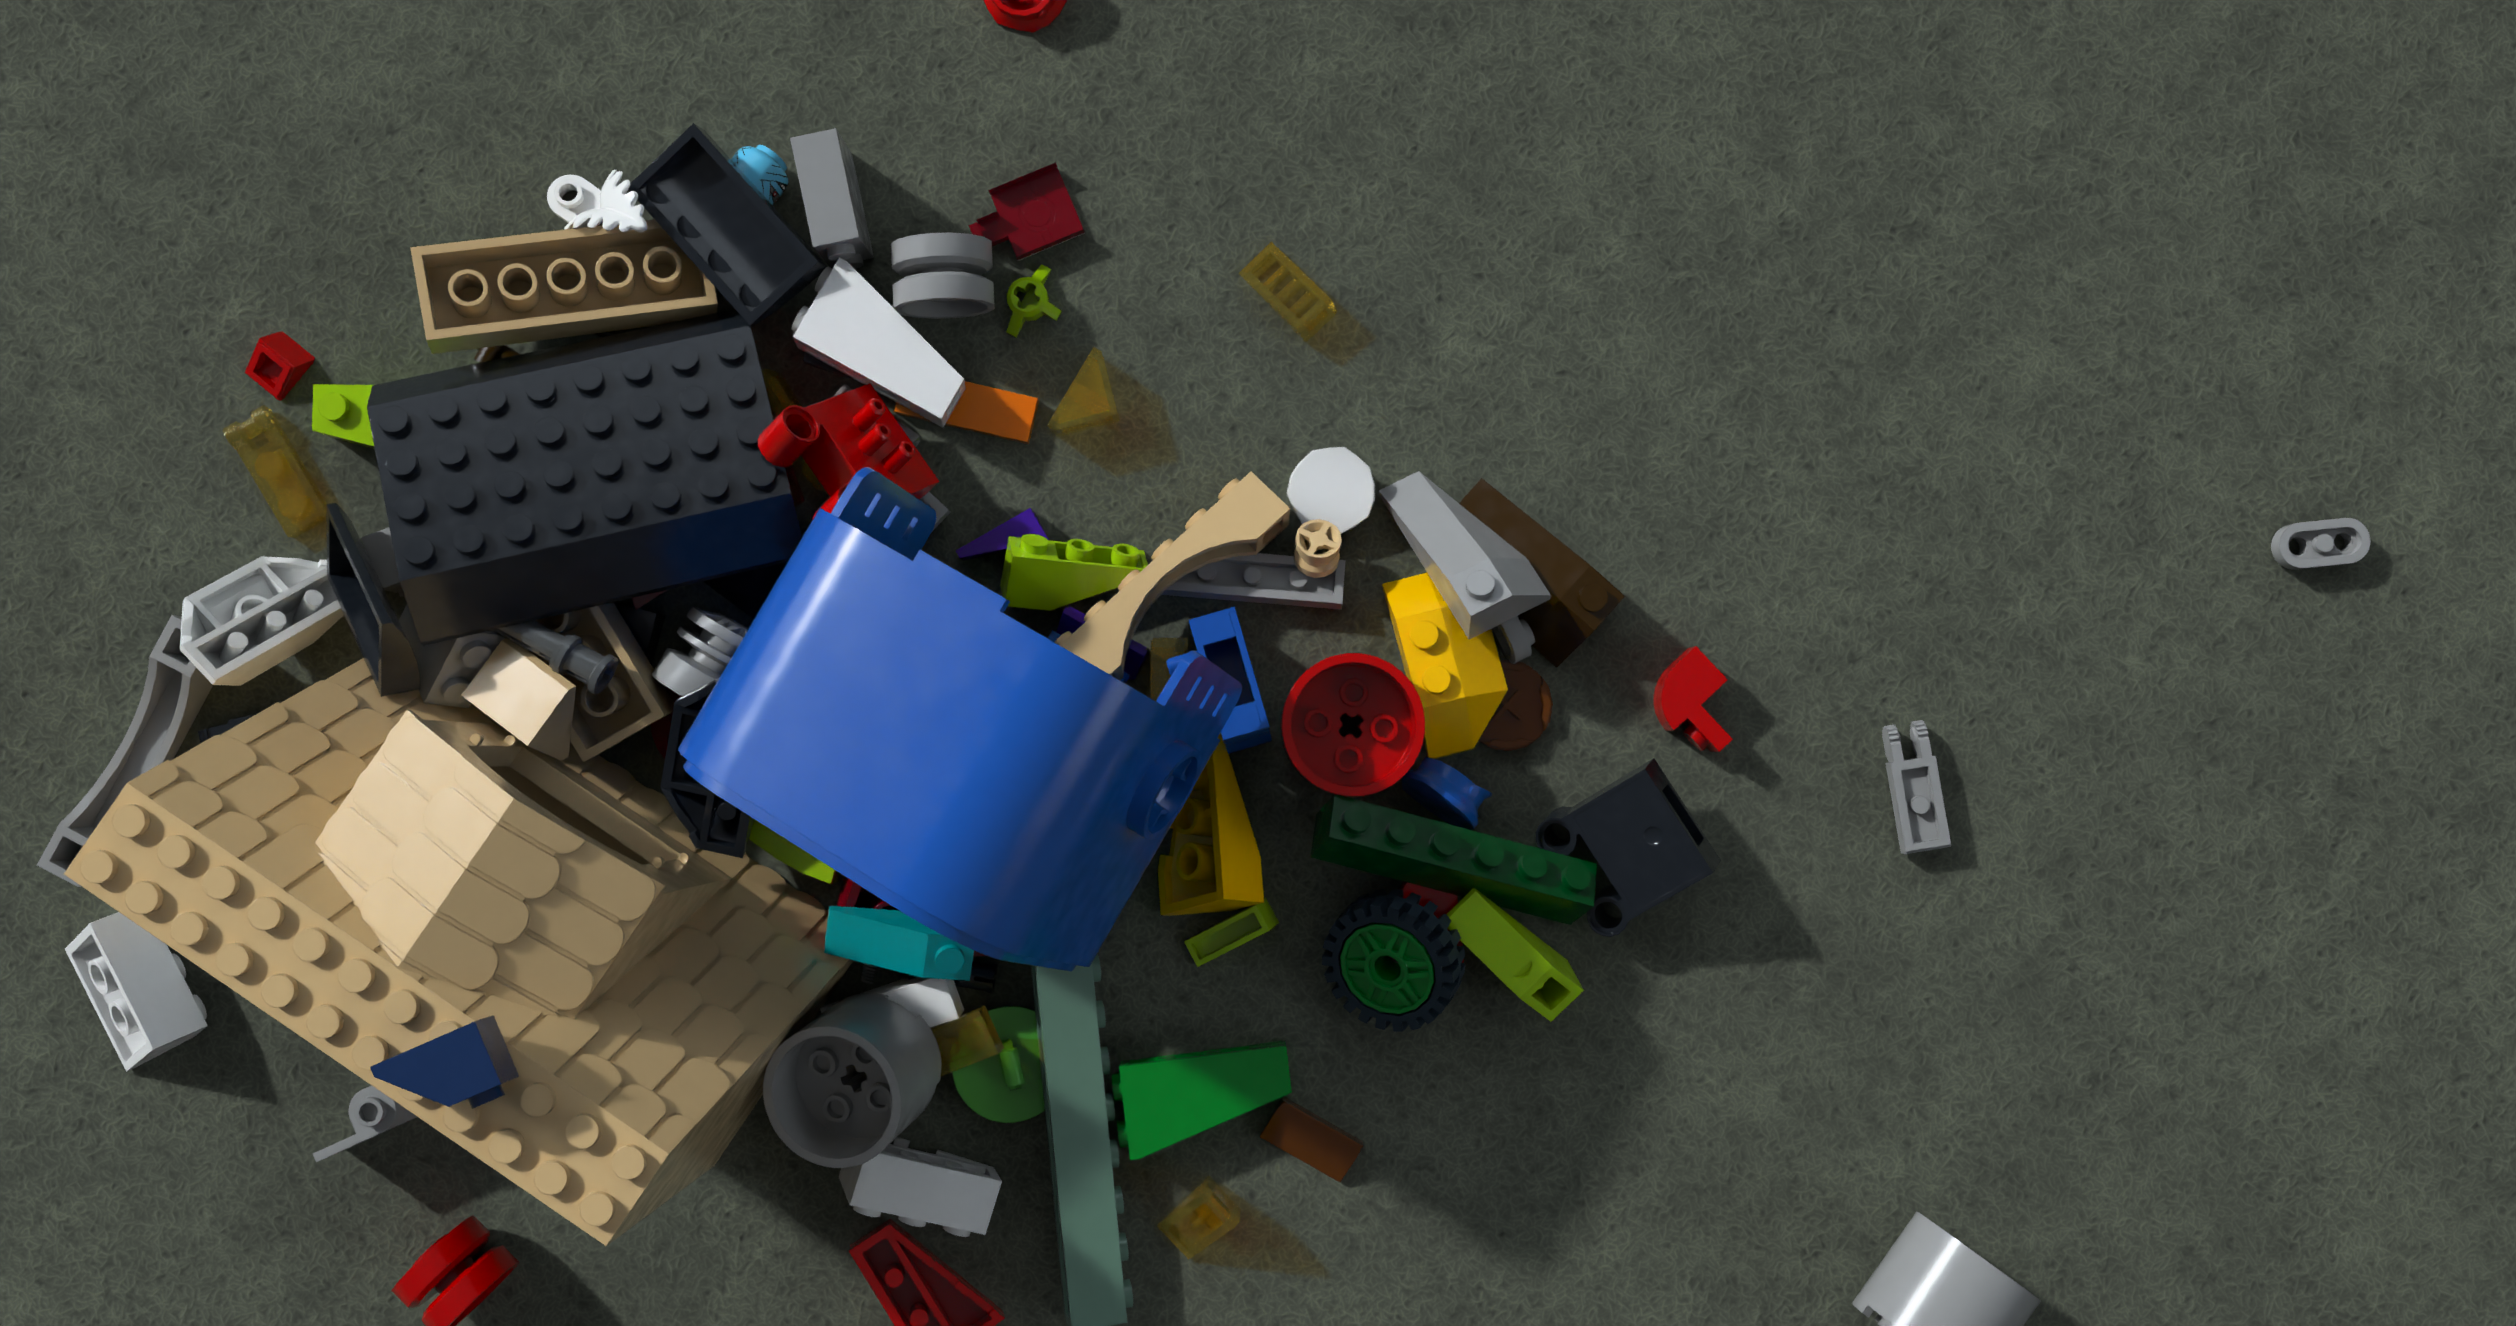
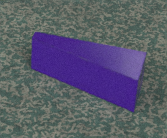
(996, 539)

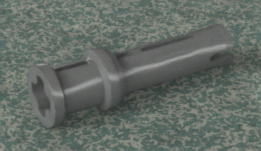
(564, 653)

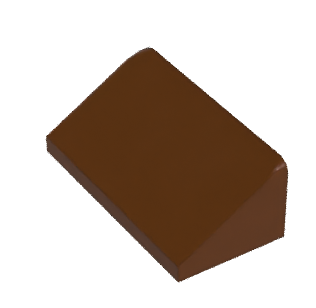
(1311, 1139)

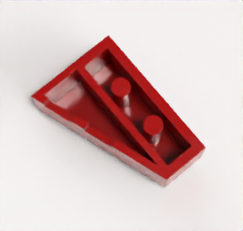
(917, 1284)

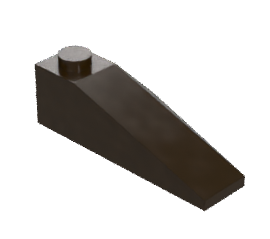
(1577, 591)

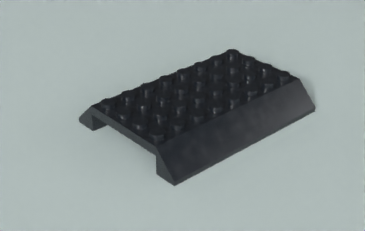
(580, 475)

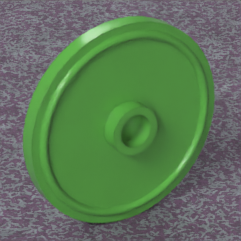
(1009, 1083)

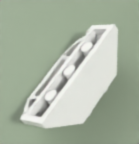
(257, 618)

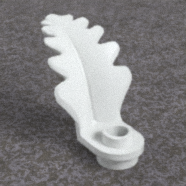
(597, 206)

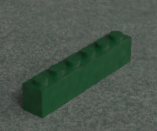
(1453, 859)

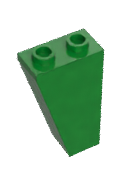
(1194, 1091)

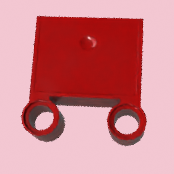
(844, 437)

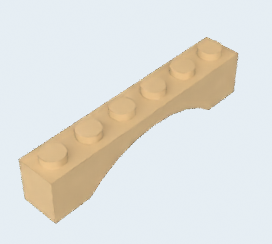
(1235, 526)

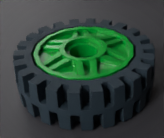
(1400, 928)

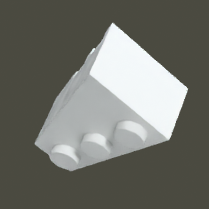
(924, 1188)

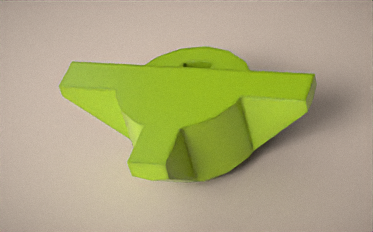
(1035, 302)

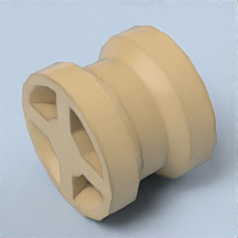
(1313, 537)

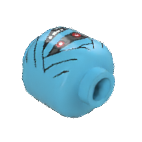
(764, 170)

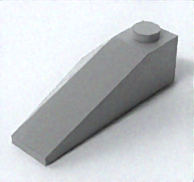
(1467, 561)

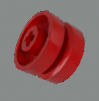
(453, 1273)

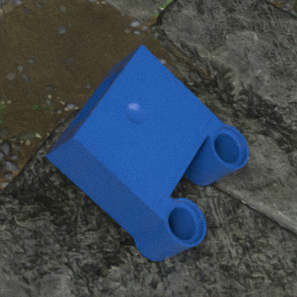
(1222, 642)

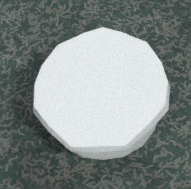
(1332, 487)

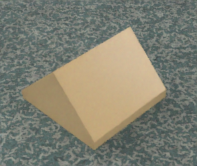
(525, 698)

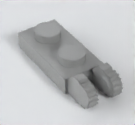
(1916, 791)

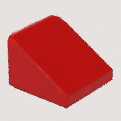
(278, 364)

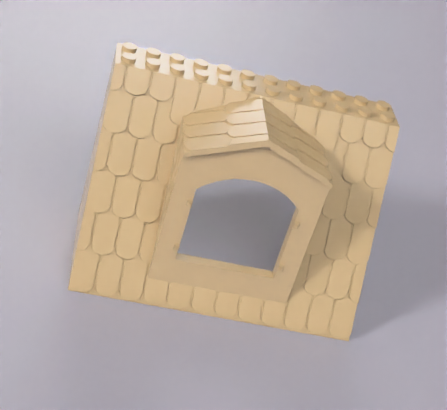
(427, 869)

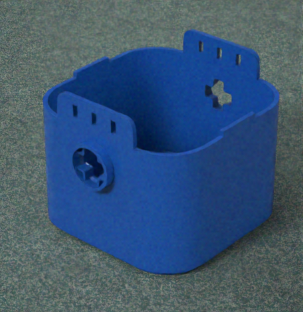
(946, 745)

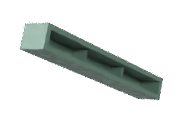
(1080, 1145)

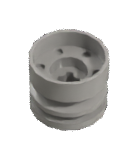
(708, 655)

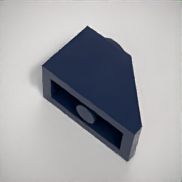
(454, 1066)

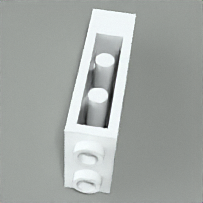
(874, 344)

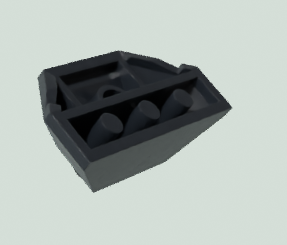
(708, 818)

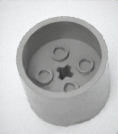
(851, 1080)
(1941, 1282)

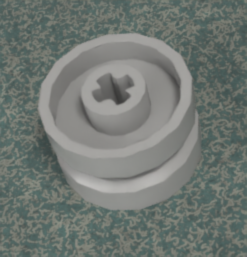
(942, 275)

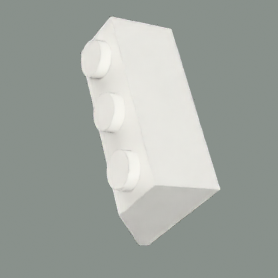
(135, 989)

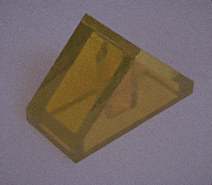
(1087, 401)
(1201, 1218)

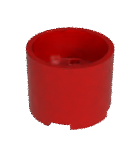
(1389, 728)

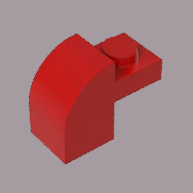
(1682, 692)

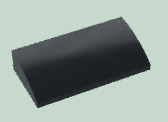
(726, 226)
(368, 608)

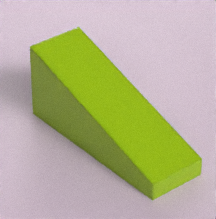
(1231, 932)

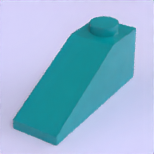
(895, 943)

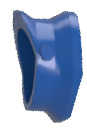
(1445, 792)

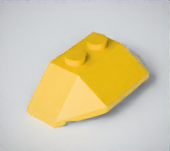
(1454, 676)

